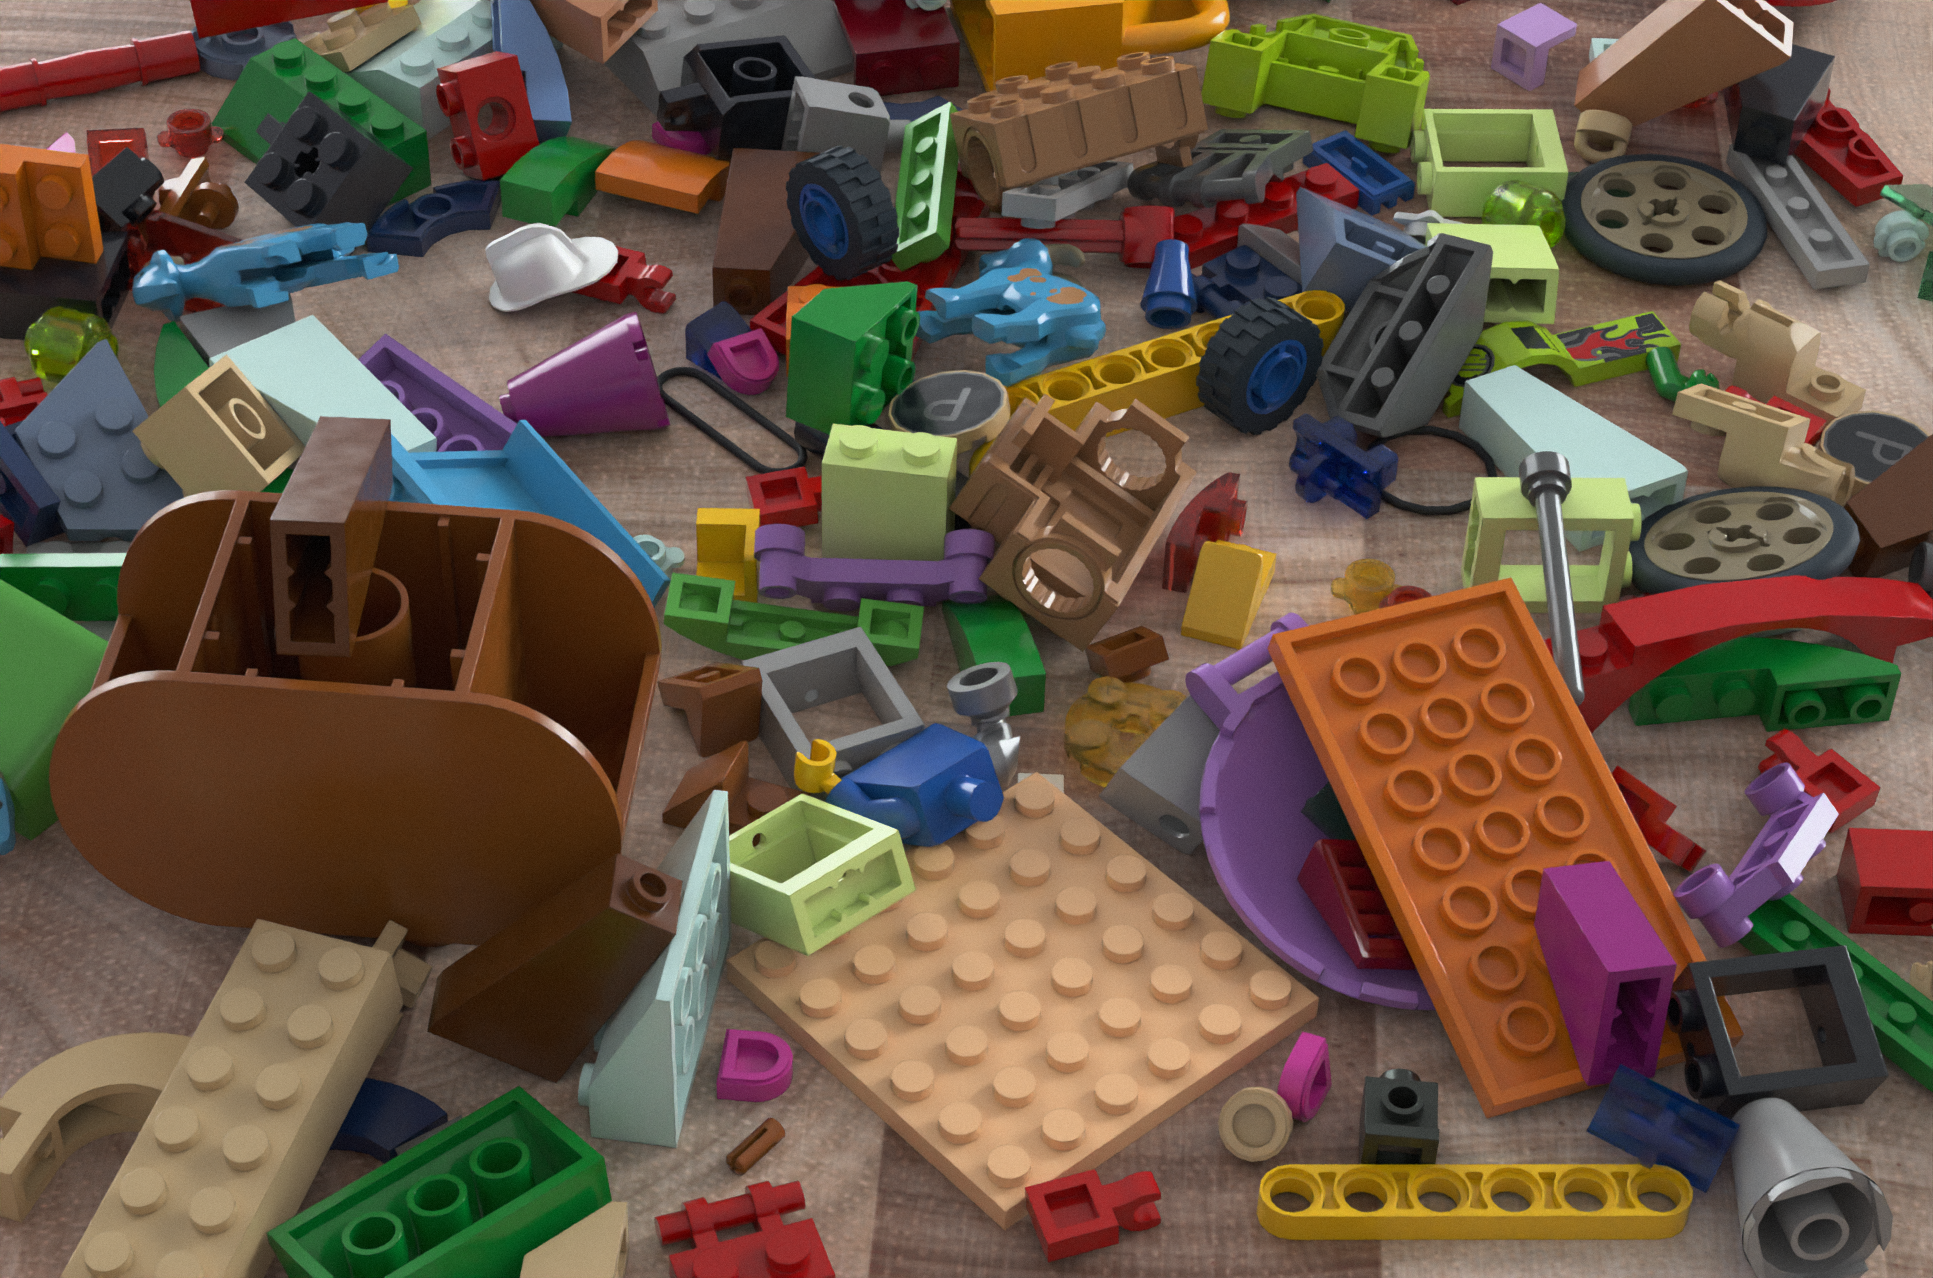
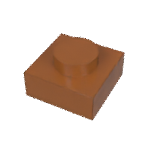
(1127, 654)

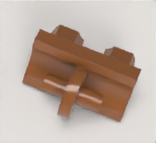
(196, 198)

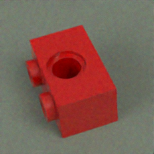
(461, 95)

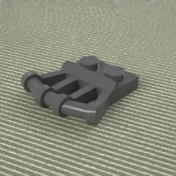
(1224, 168)

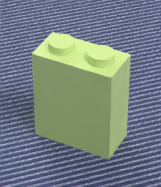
(1522, 270)
(887, 494)

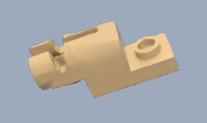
(1772, 353)
(1763, 444)

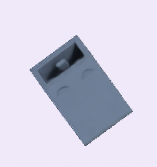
(1345, 246)

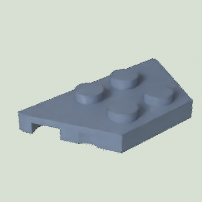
(90, 455)

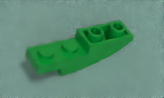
(1777, 679)

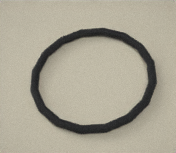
(1446, 433)

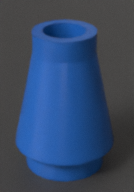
(1169, 290)

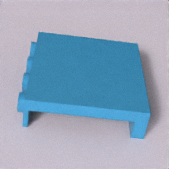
(521, 478)

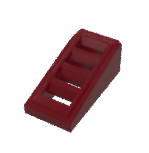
(1352, 905)

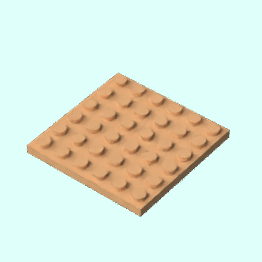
(1029, 1000)

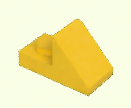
(1227, 592)

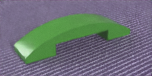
(709, 616)

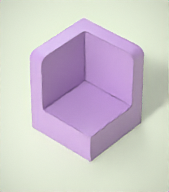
(1524, 44)

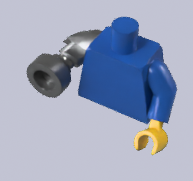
(938, 776)

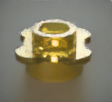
(1364, 584)

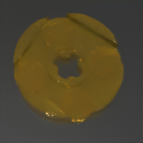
(1105, 712)

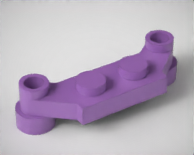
(843, 581)
(1770, 864)

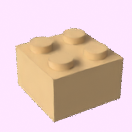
(219, 435)

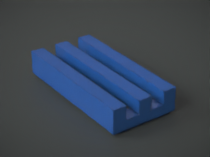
(1365, 169)

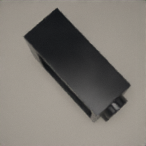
(1836, 1016)

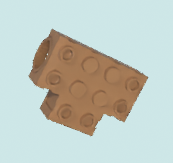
(1077, 121)
(1068, 515)

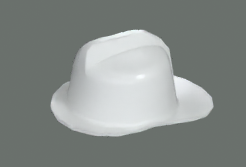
(543, 264)

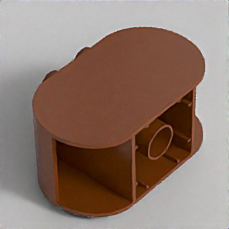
(424, 782)

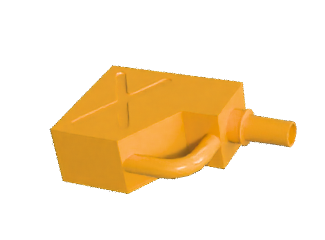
(1030, 35)

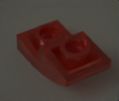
(1207, 517)

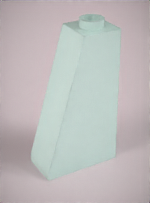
(313, 375)
(1522, 415)

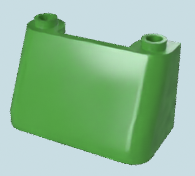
(43, 675)

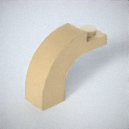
(75, 1100)

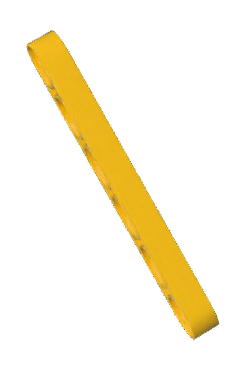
(1476, 1213)

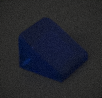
(711, 327)

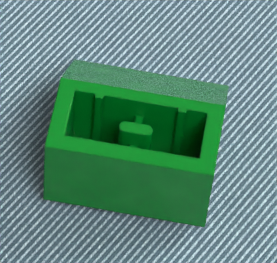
(851, 354)

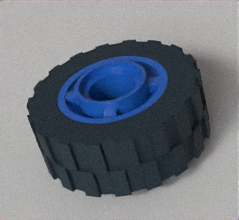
(842, 212)
(1259, 365)

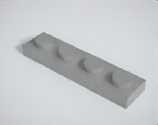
(1061, 196)
(1802, 221)

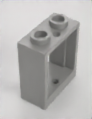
(821, 674)

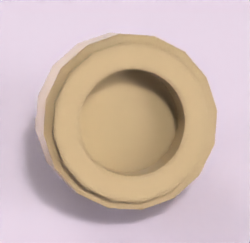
(1604, 129)
(1255, 1124)

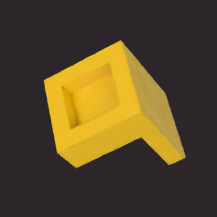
(727, 548)

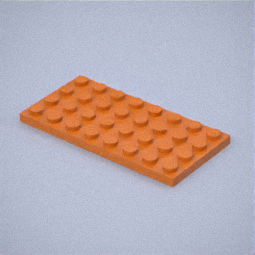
(1460, 789)

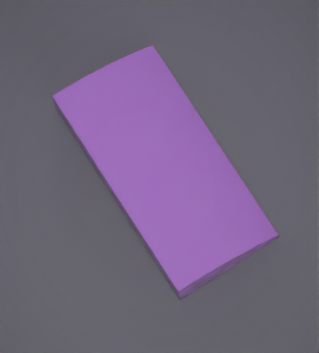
(440, 403)

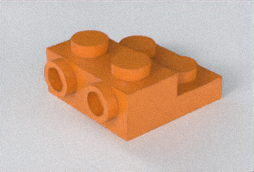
(46, 207)

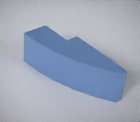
(521, 32)

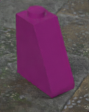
(1604, 968)

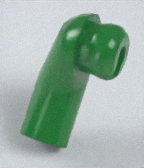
(1667, 375)

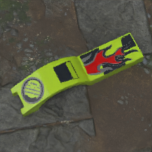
(1581, 354)

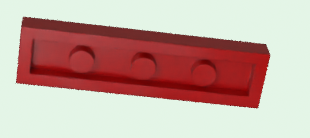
(1215, 229)

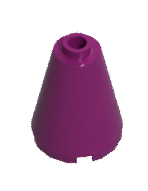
(591, 386)

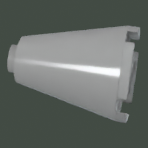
(1802, 1198)

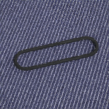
(726, 443)

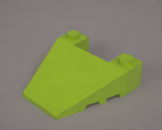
(1324, 71)

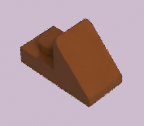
(719, 704)
(728, 772)

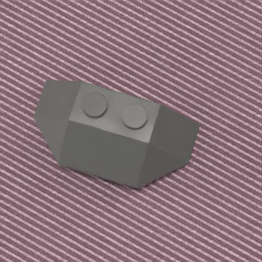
(1408, 337)

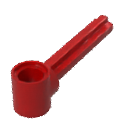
(1130, 237)

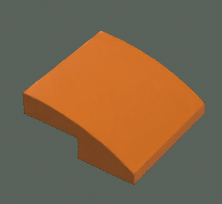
(663, 175)

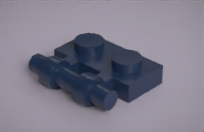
(1237, 280)

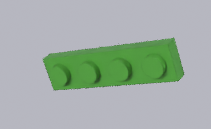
(926, 188)

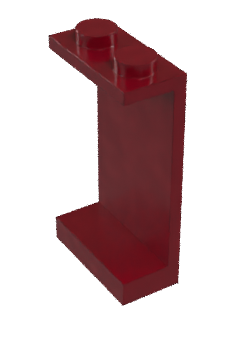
(899, 46)

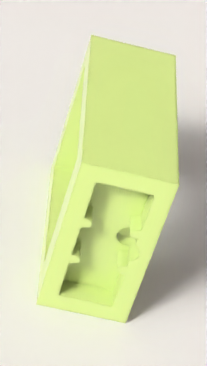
(1484, 137)
(1589, 506)
(814, 873)

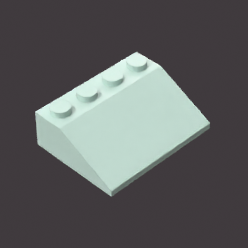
(407, 69)
(659, 1030)

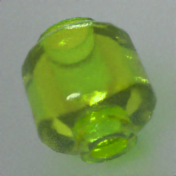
(1526, 204)
(63, 339)

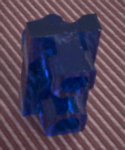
(1334, 465)
(1662, 1127)

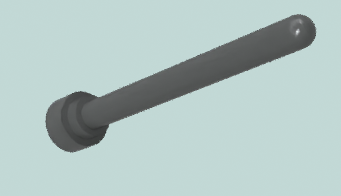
(1546, 483)

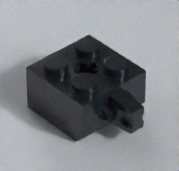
(735, 93)
(325, 167)

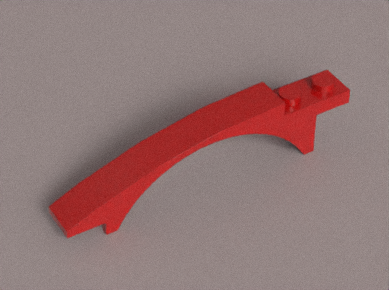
(1657, 631)

